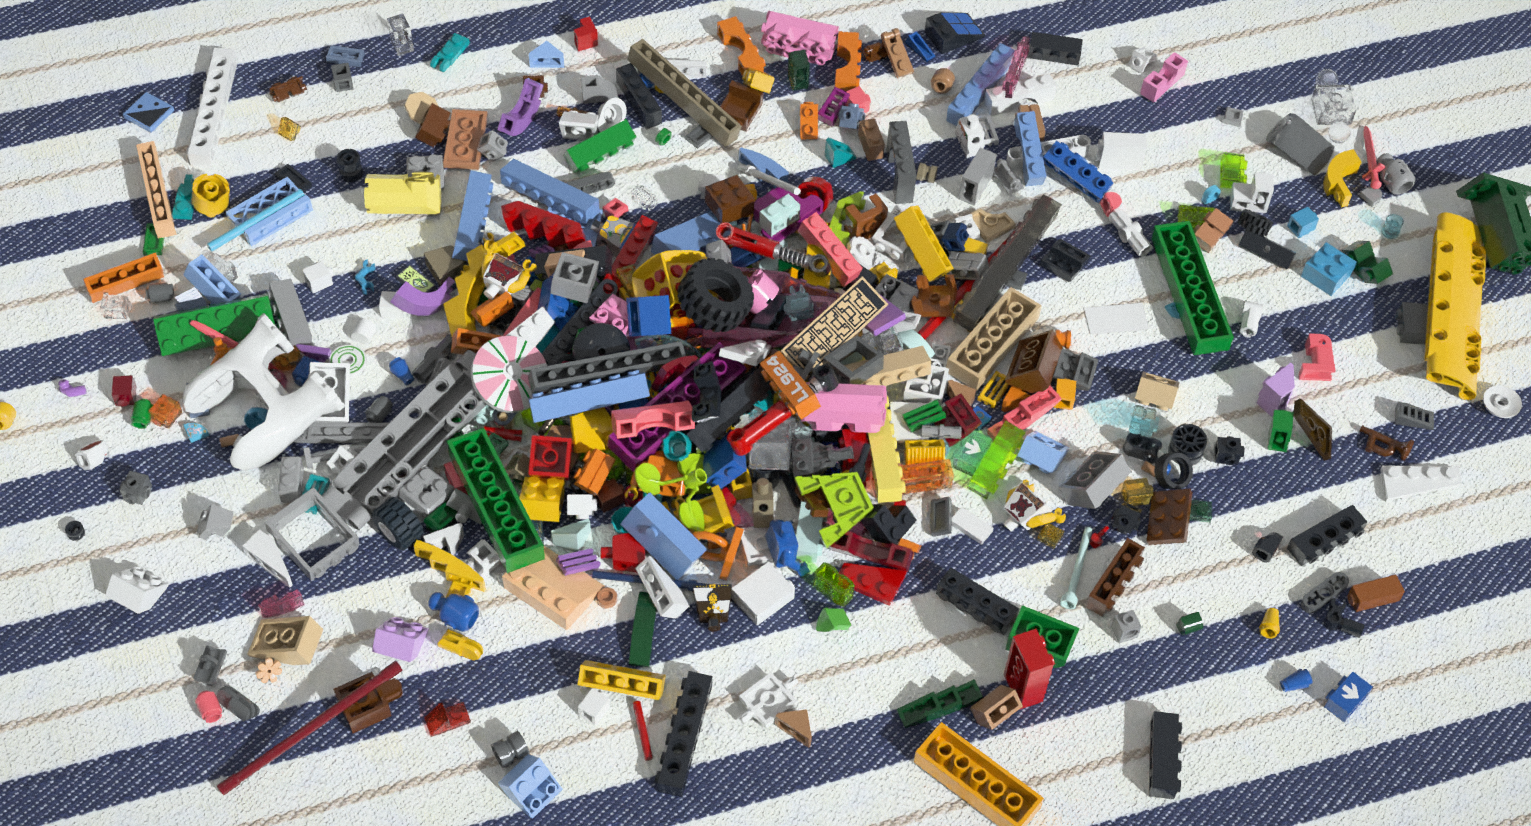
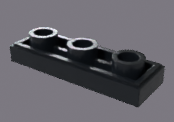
(1278, 254)

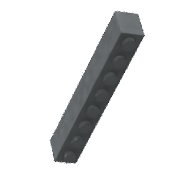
(582, 371)

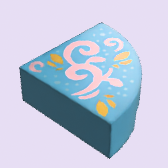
(195, 431)

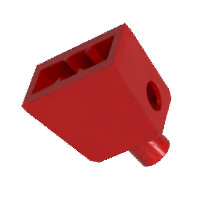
(625, 552)

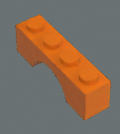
(733, 34)
(848, 49)

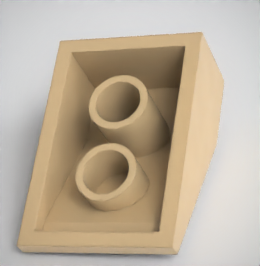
(286, 640)

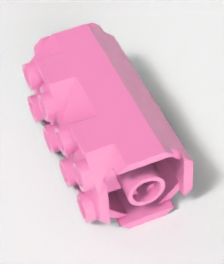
(791, 33)
(854, 404)

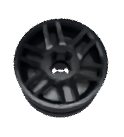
(1190, 441)

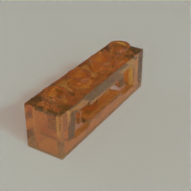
(919, 479)

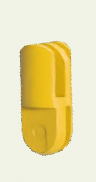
(460, 645)

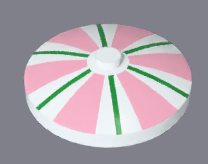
(502, 372)

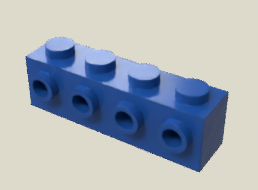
(1077, 171)

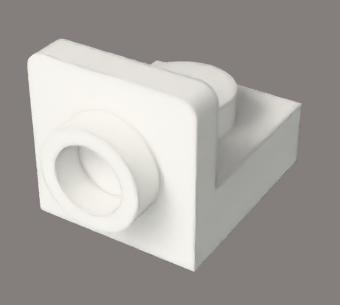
(1141, 58)

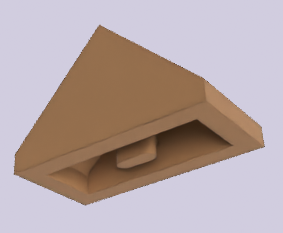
(955, 388)
(796, 725)

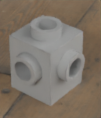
(492, 145)

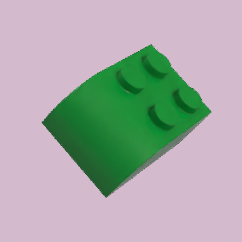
(1057, 634)

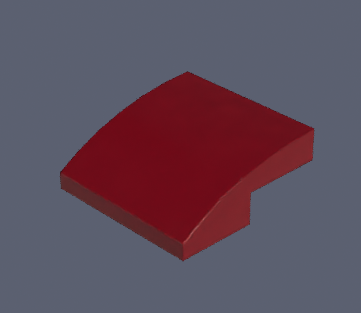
(672, 371)
(958, 414)

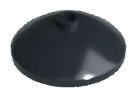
(596, 337)

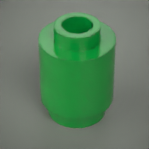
(140, 415)

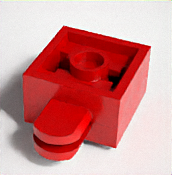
(856, 440)

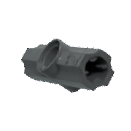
(425, 368)

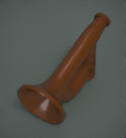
(1402, 447)

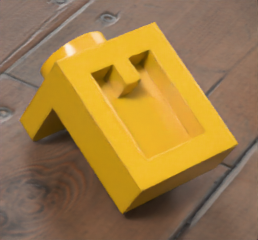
(882, 269)

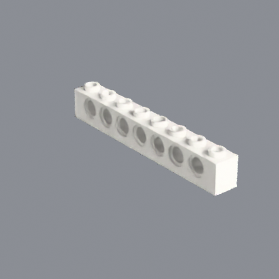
(212, 107)

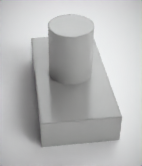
(462, 503)

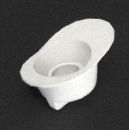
(611, 113)

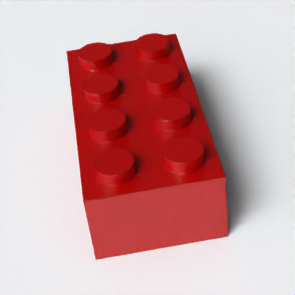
(1029, 667)

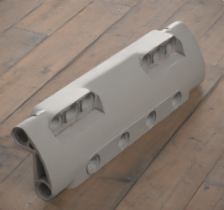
(412, 443)

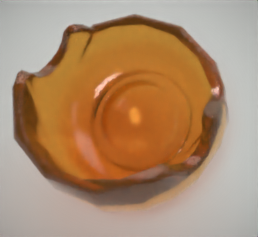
(287, 361)

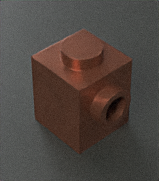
(610, 495)

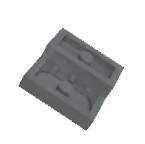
(1077, 368)

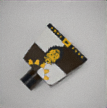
(712, 604)

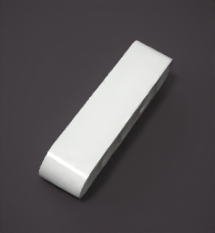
(1078, 144)

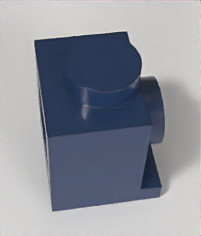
(955, 237)

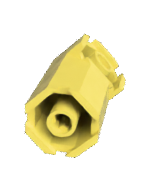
(403, 194)

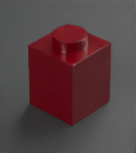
(124, 390)

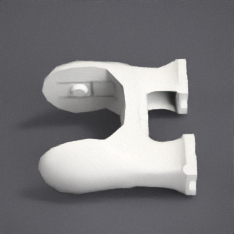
(248, 368)

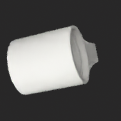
(1251, 316)

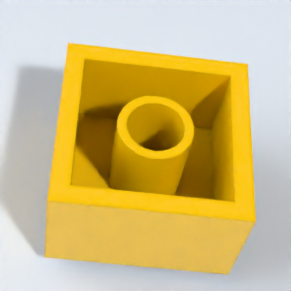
(543, 498)

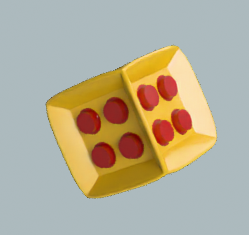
(663, 275)

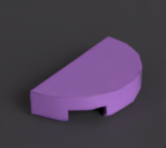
(318, 353)

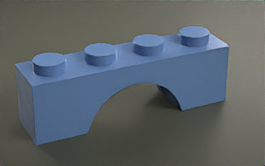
(1033, 162)

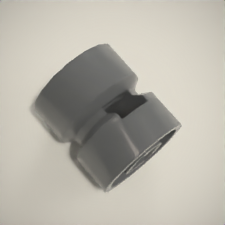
(509, 749)

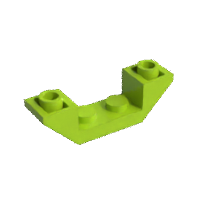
(839, 215)

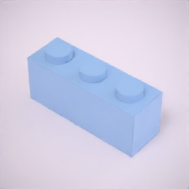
(210, 281)

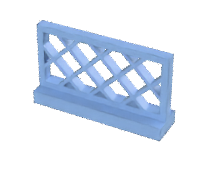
(275, 221)

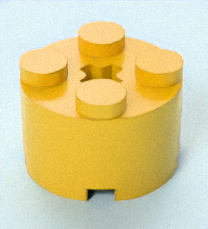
(210, 194)

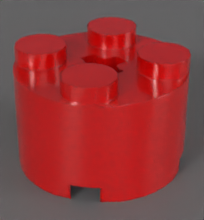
(818, 187)

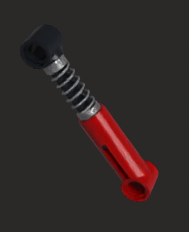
(771, 249)
(743, 438)

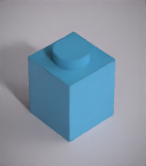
(1303, 222)

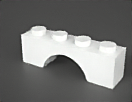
(1037, 88)

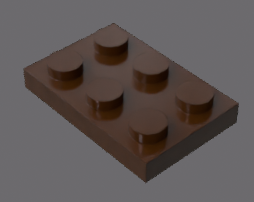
(1169, 517)

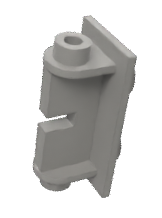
(1007, 177)

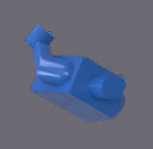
(784, 546)

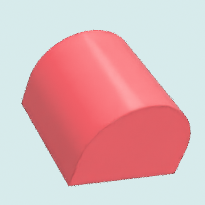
(1110, 202)
(615, 208)

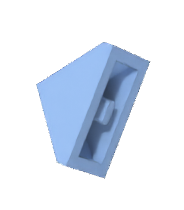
(546, 57)

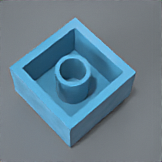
(1328, 269)

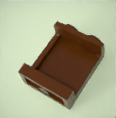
(742, 103)

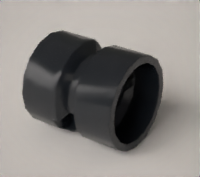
(349, 165)

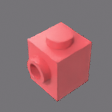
(858, 96)

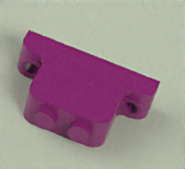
(807, 207)

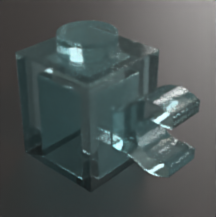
(799, 305)

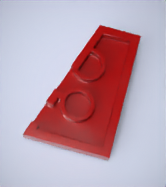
(874, 582)

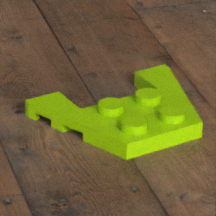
(845, 498)

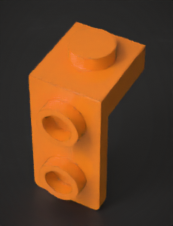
(808, 121)

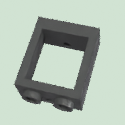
(864, 372)

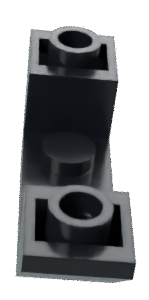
(710, 393)

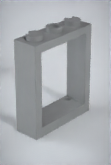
(297, 508)

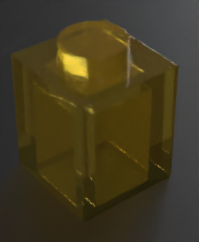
(1137, 491)

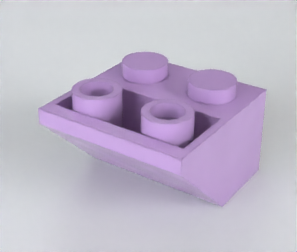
(1277, 390)
(399, 639)

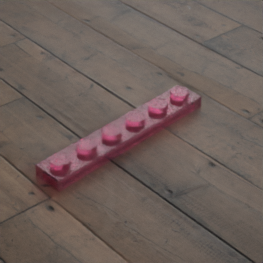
(1016, 67)

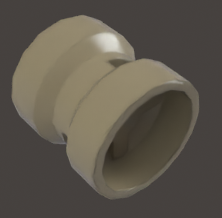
(927, 173)

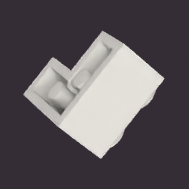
(1254, 195)
(927, 390)

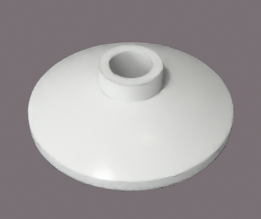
(1502, 401)

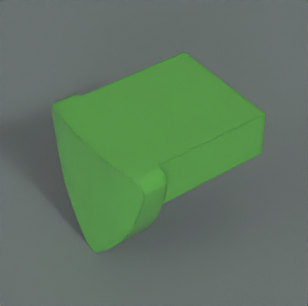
(832, 620)

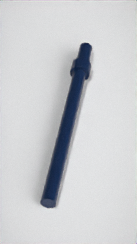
(636, 579)

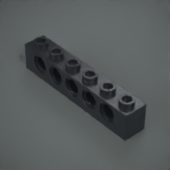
(675, 782)

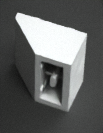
(135, 589)

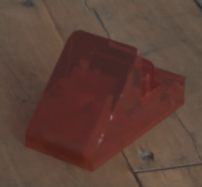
(446, 719)

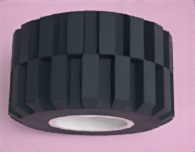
(397, 523)

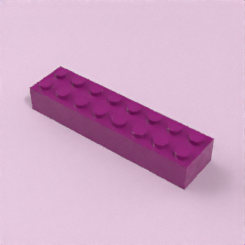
(650, 440)

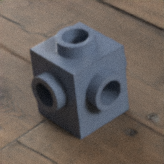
(851, 116)

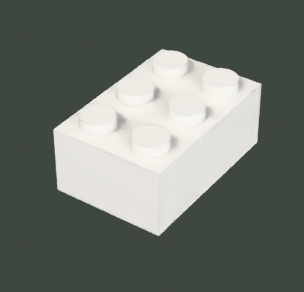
(338, 378)

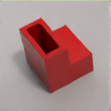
(586, 35)

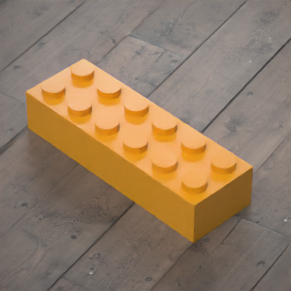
(977, 778)

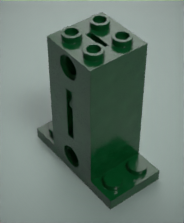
(1502, 220)

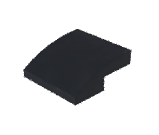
(1064, 260)

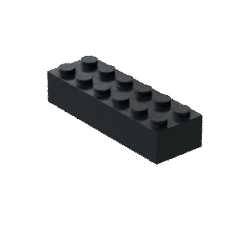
(734, 403)

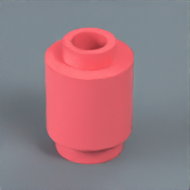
(208, 706)

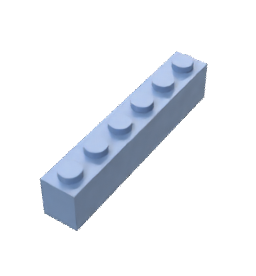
(985, 78)
(550, 191)
(472, 214)
(588, 396)

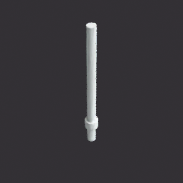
(751, 171)

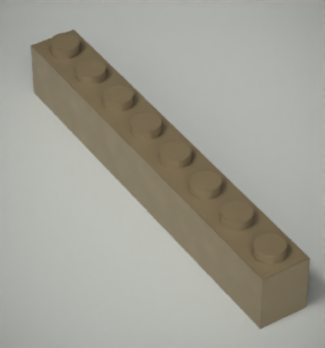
(684, 92)

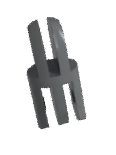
(237, 703)

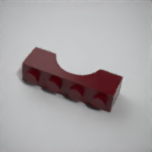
(876, 552)

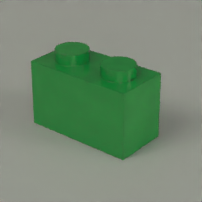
(1280, 430)

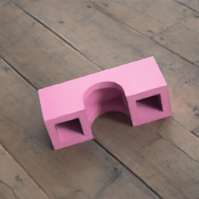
(1158, 83)

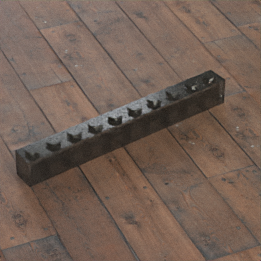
(1007, 263)

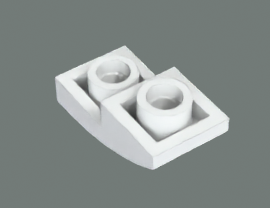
(941, 355)

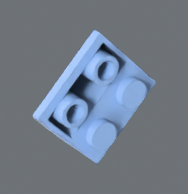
(530, 785)

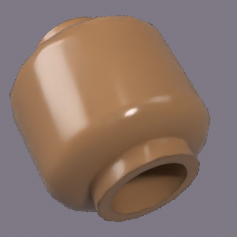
(942, 80)

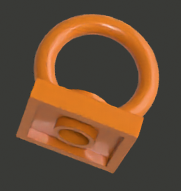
(727, 552)

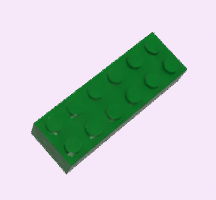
(229, 318)

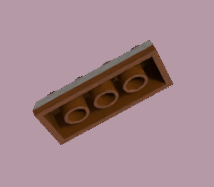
(1034, 362)

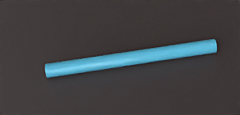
(238, 230)

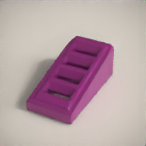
(833, 116)

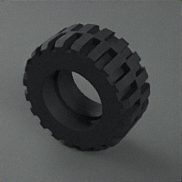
(707, 309)

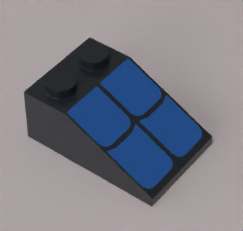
(952, 30)

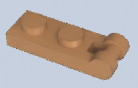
(897, 53)

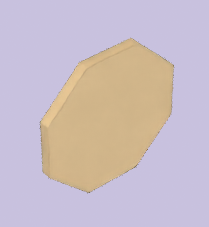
(417, 105)

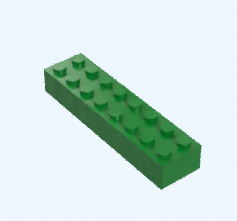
(1192, 288)
(495, 500)

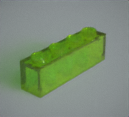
(996, 459)

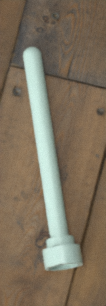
(1069, 599)

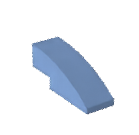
(763, 164)

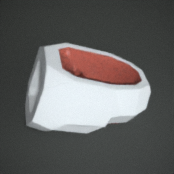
(92, 454)

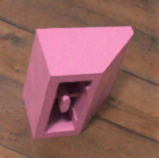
(613, 312)

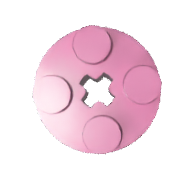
(763, 290)

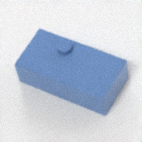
(689, 235)
(663, 536)

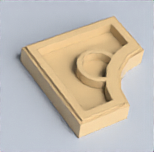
(992, 225)

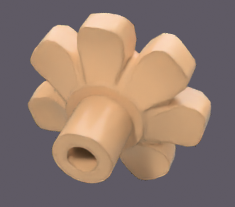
(268, 670)

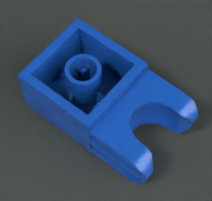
(558, 307)

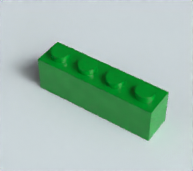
(599, 146)

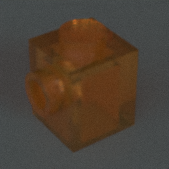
(165, 411)

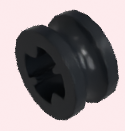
(70, 527)

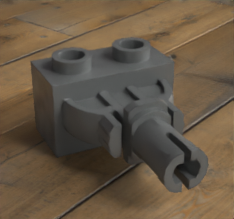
(815, 458)

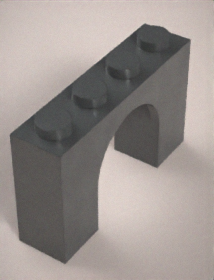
(900, 153)

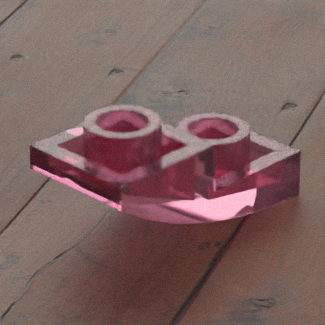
(274, 607)

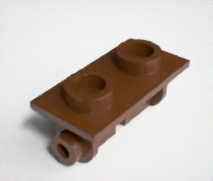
(875, 51)
(280, 91)

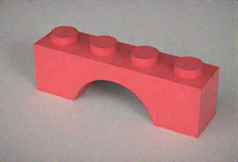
(818, 233)
(633, 420)

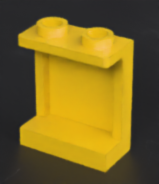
(715, 512)

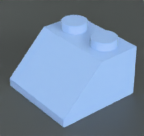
(1042, 452)

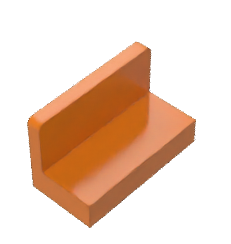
(493, 308)

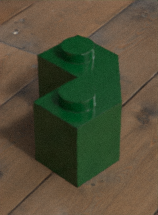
(1368, 267)

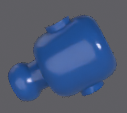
(455, 610)

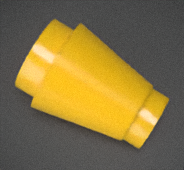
(1270, 623)

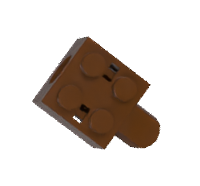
(371, 707)

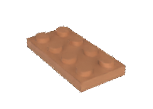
(463, 139)

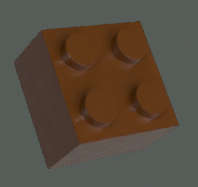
(729, 199)

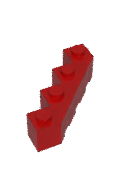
(542, 223)

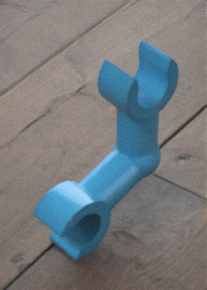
(362, 273)

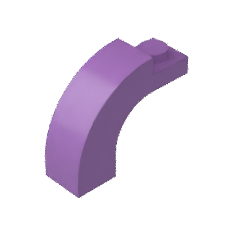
(522, 114)
(422, 303)

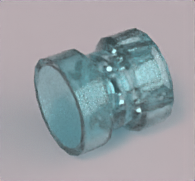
(1392, 226)

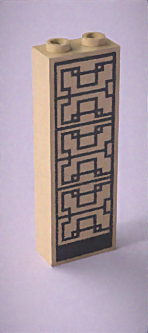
(837, 323)

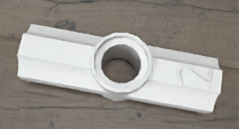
(1130, 232)

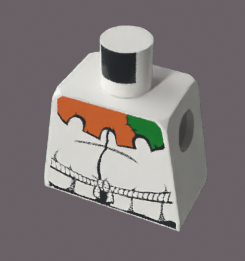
(968, 130)

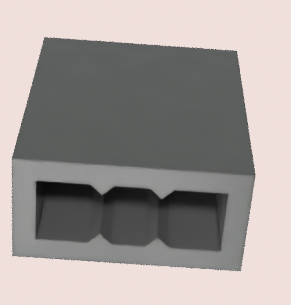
(1412, 322)

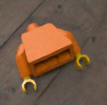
(668, 470)

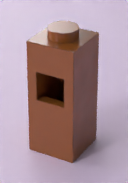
(1375, 593)

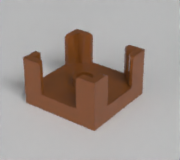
(867, 223)
(935, 300)

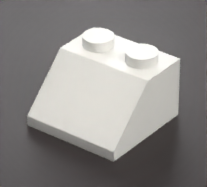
(578, 125)

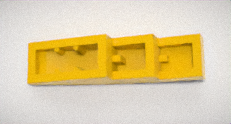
(451, 565)

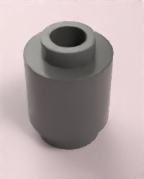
(160, 292)
(379, 410)

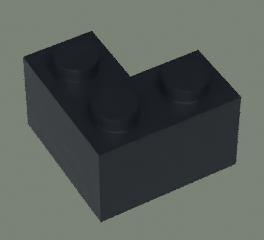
(888, 524)

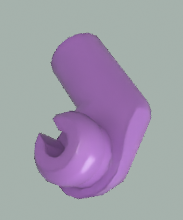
(71, 391)

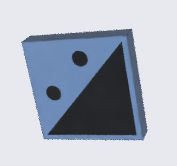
(148, 112)

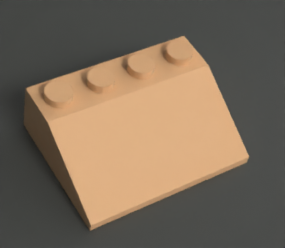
(551, 592)

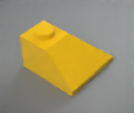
(591, 430)

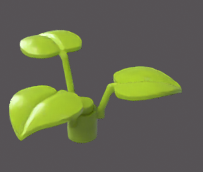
(690, 512)

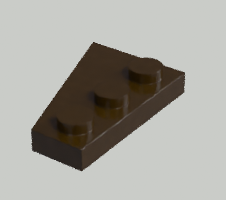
(1315, 428)

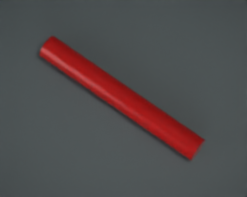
(642, 730)

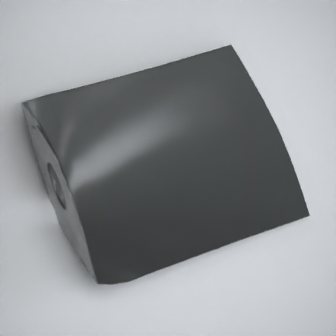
(1302, 143)

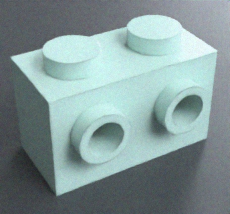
(779, 214)

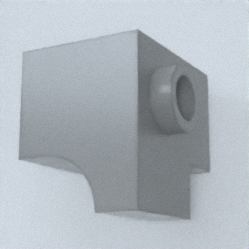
(214, 521)

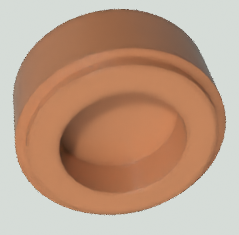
(607, 597)

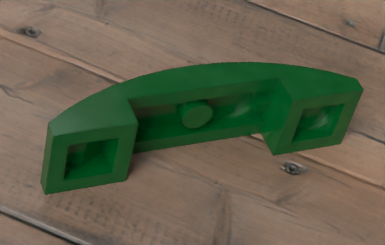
(642, 631)

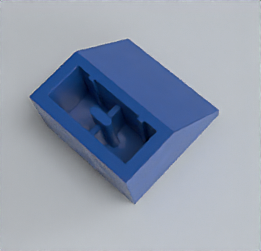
(648, 315)

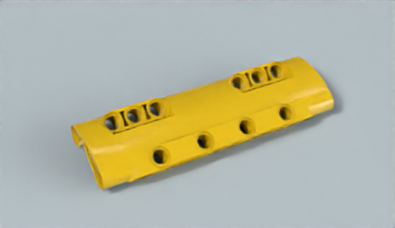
(1455, 304)

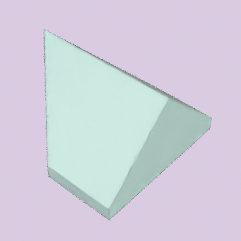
(572, 536)

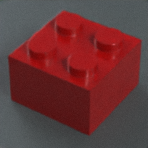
(550, 457)

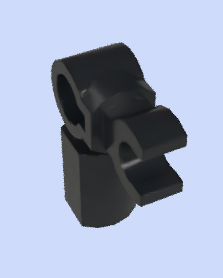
(1335, 621)

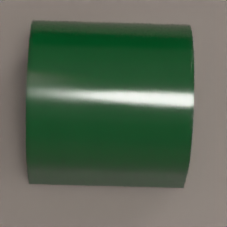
(1190, 623)

